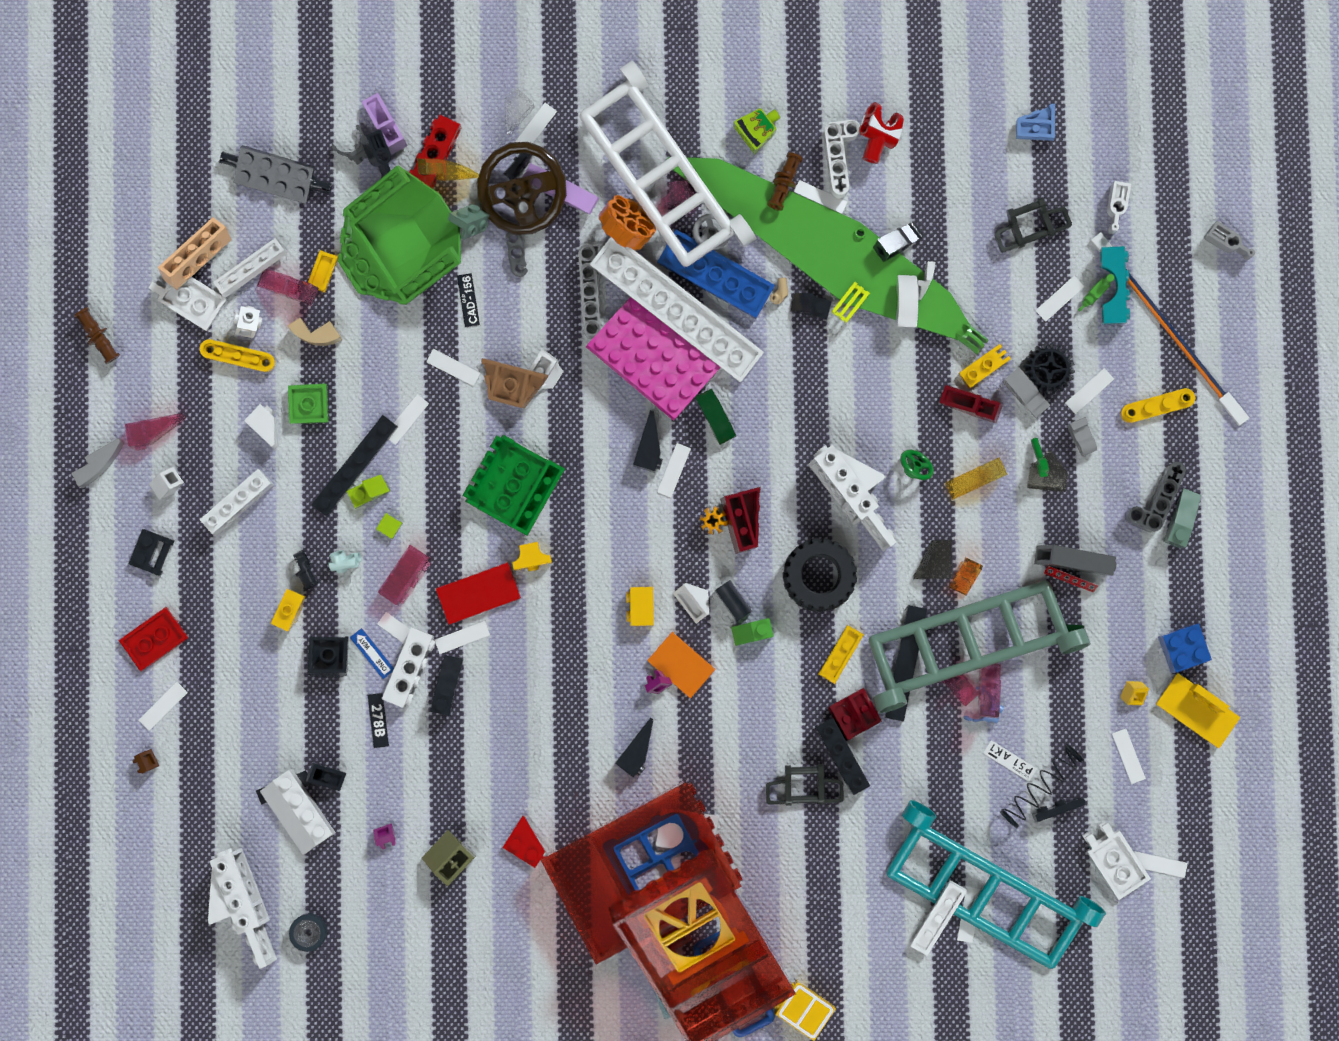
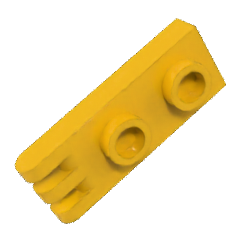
(983, 366)

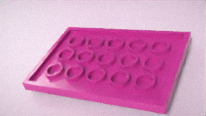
(653, 358)

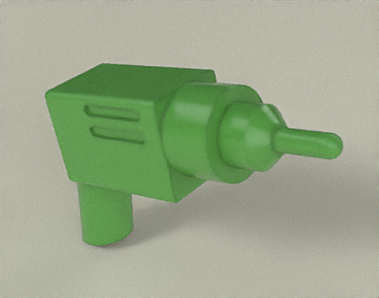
(1094, 294)

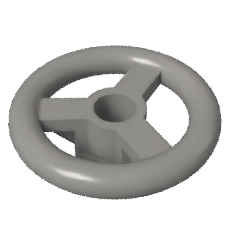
(708, 217)

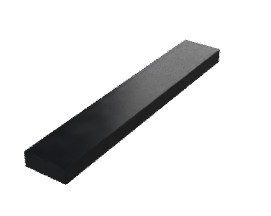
(906, 659)

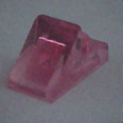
(961, 689)

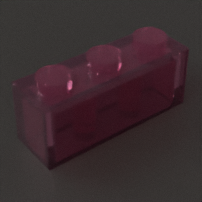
(404, 575)

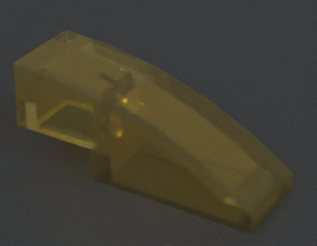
(445, 169)
(976, 478)

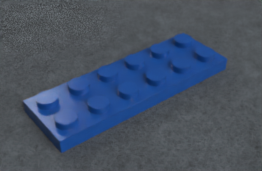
(720, 277)

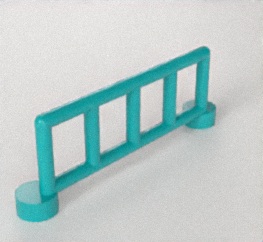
(1082, 912)

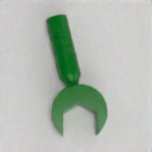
(1042, 463)

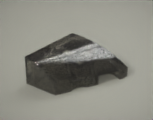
(936, 561)

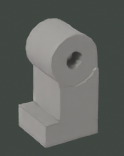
(1082, 436)

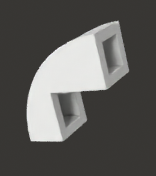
(907, 301)

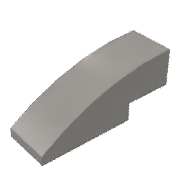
(98, 463)

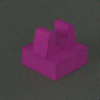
(658, 684)
(384, 835)

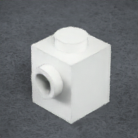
(166, 483)

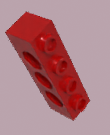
(439, 126)

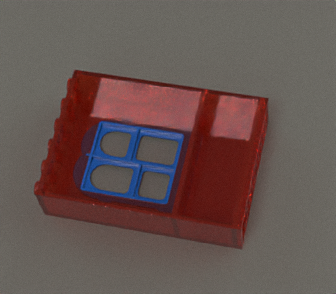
(594, 875)

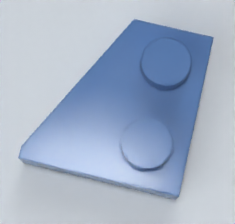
(1037, 125)

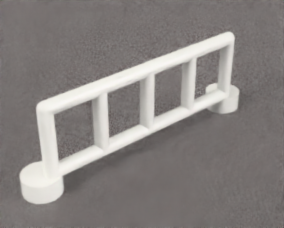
(633, 86)

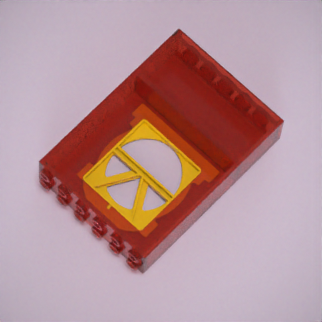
(708, 991)

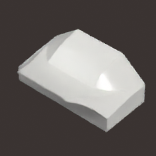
(547, 365)

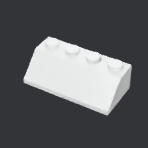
(297, 811)

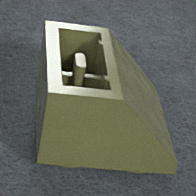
(448, 857)

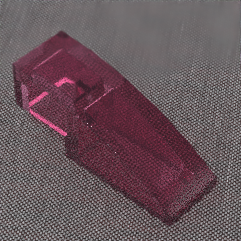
(288, 286)
(989, 691)

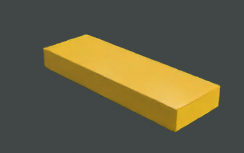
(841, 654)

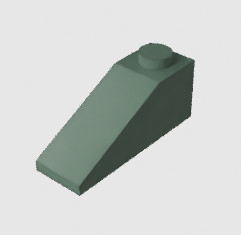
(1183, 519)

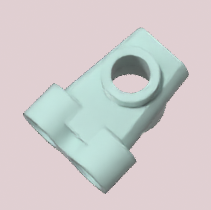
(340, 562)

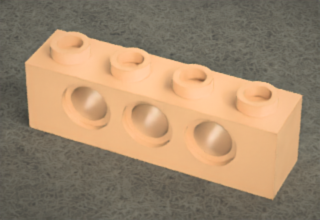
(194, 253)

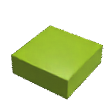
(389, 526)

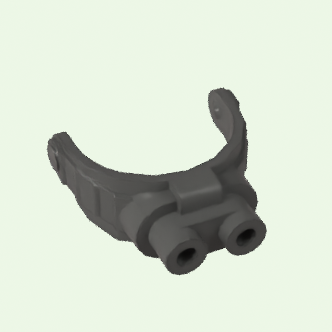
(355, 155)

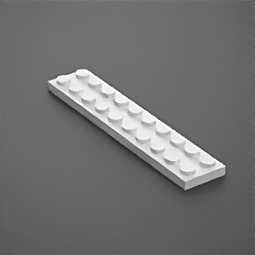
(677, 309)

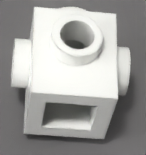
(247, 321)

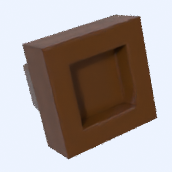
(146, 761)

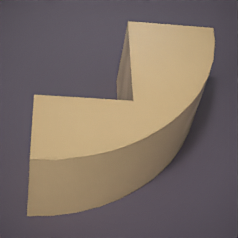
(322, 336)

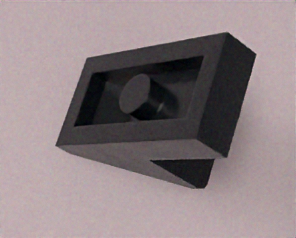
(811, 306)
(326, 776)

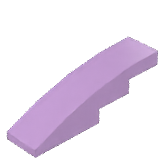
(575, 197)

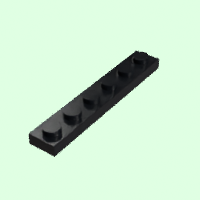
(354, 465)

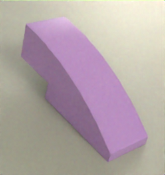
(383, 121)

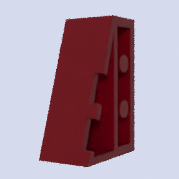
(742, 517)

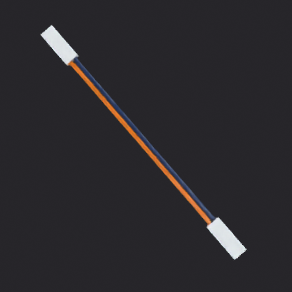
(1227, 399)

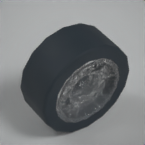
(300, 939)

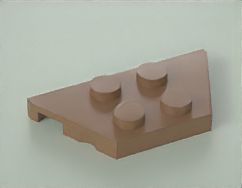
(511, 383)

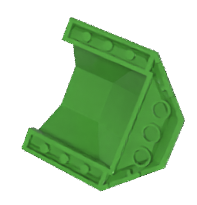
(398, 238)

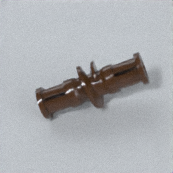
(784, 181)
(96, 335)

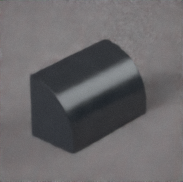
(733, 600)

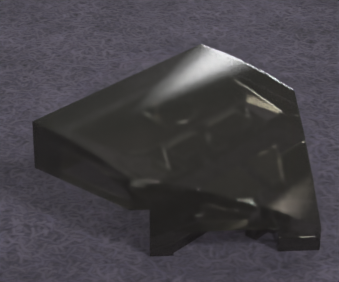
(1056, 476)

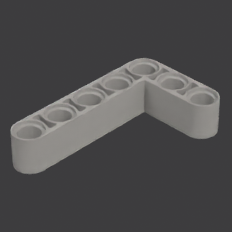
(589, 282)

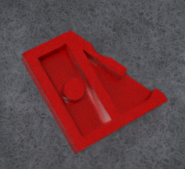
(524, 843)

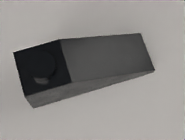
(649, 450)
(447, 685)
(635, 754)

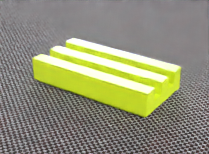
(859, 290)

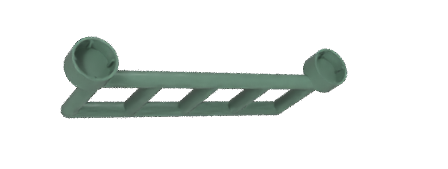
(894, 695)

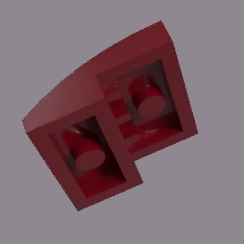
(854, 714)

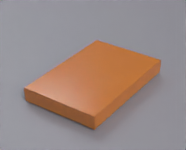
(681, 664)

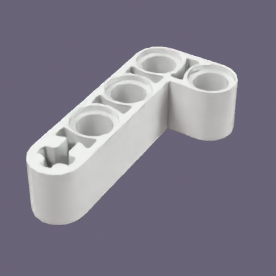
(838, 160)

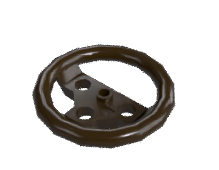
(550, 180)

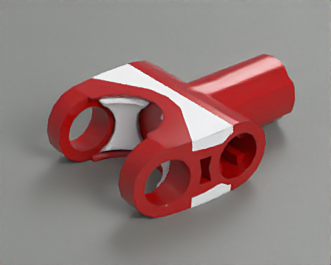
(879, 133)

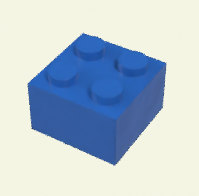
(1184, 648)

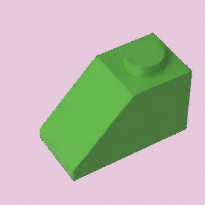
(752, 632)

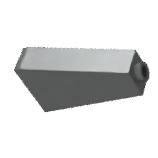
(1075, 560)

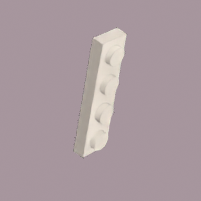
(249, 268)
(938, 917)

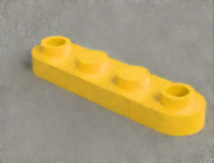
(237, 355)
(1157, 405)

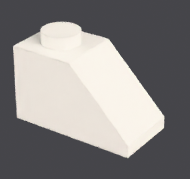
(264, 423)

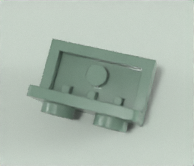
(471, 219)

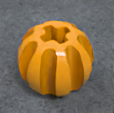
(710, 525)

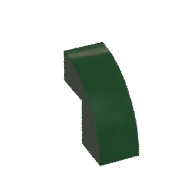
(715, 416)

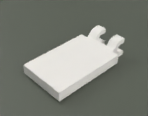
(191, 301)
(1116, 861)

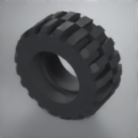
(838, 556)

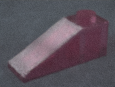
(149, 431)

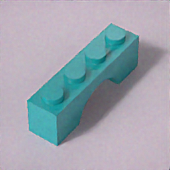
(1113, 260)

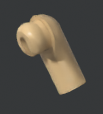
(782, 292)

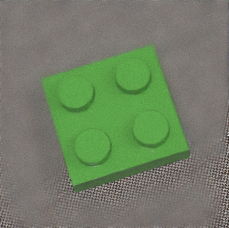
(308, 403)

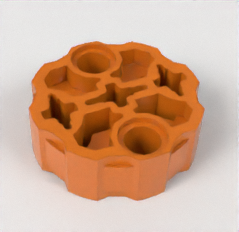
(626, 222)

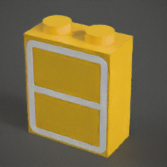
(805, 1011)

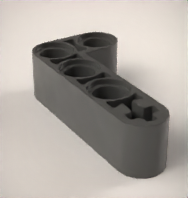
(1159, 495)

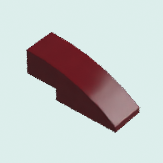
(971, 404)

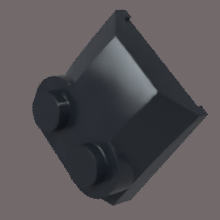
(328, 657)

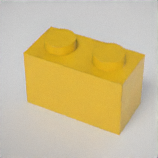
(641, 606)

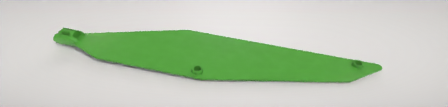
(830, 250)

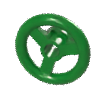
(914, 466)

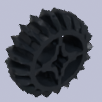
(1049, 361)

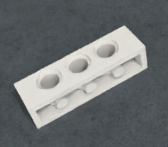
(236, 502)
(392, 693)

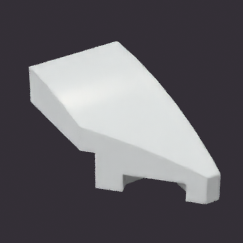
(923, 285)

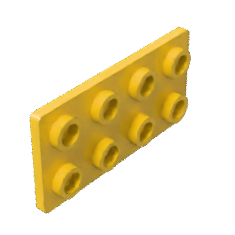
(1198, 710)

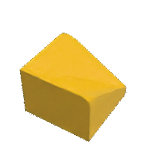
(1134, 693)

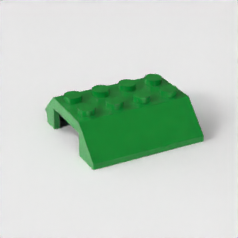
(513, 484)

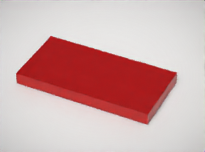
(478, 593)

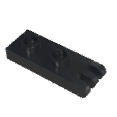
(1060, 807)

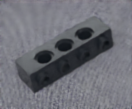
(842, 756)

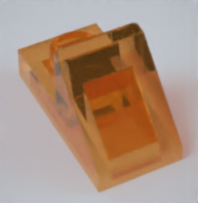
(965, 576)

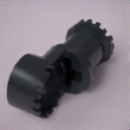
(305, 573)

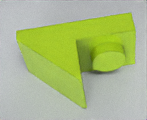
(368, 491)

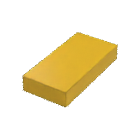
(323, 270)

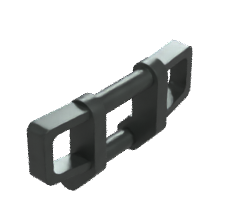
(1044, 214)
(789, 800)

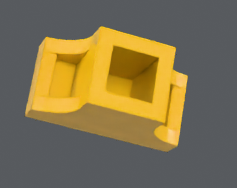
(531, 557)
(288, 610)

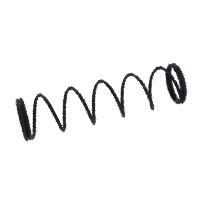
(1069, 749)

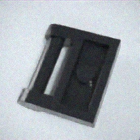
(145, 550)

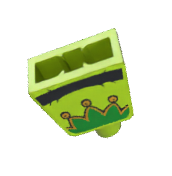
(757, 128)

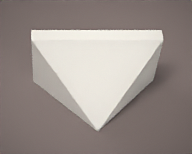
(694, 601)

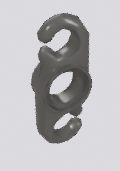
(520, 261)

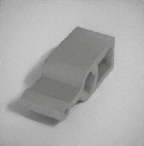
(1219, 237)
(1026, 392)

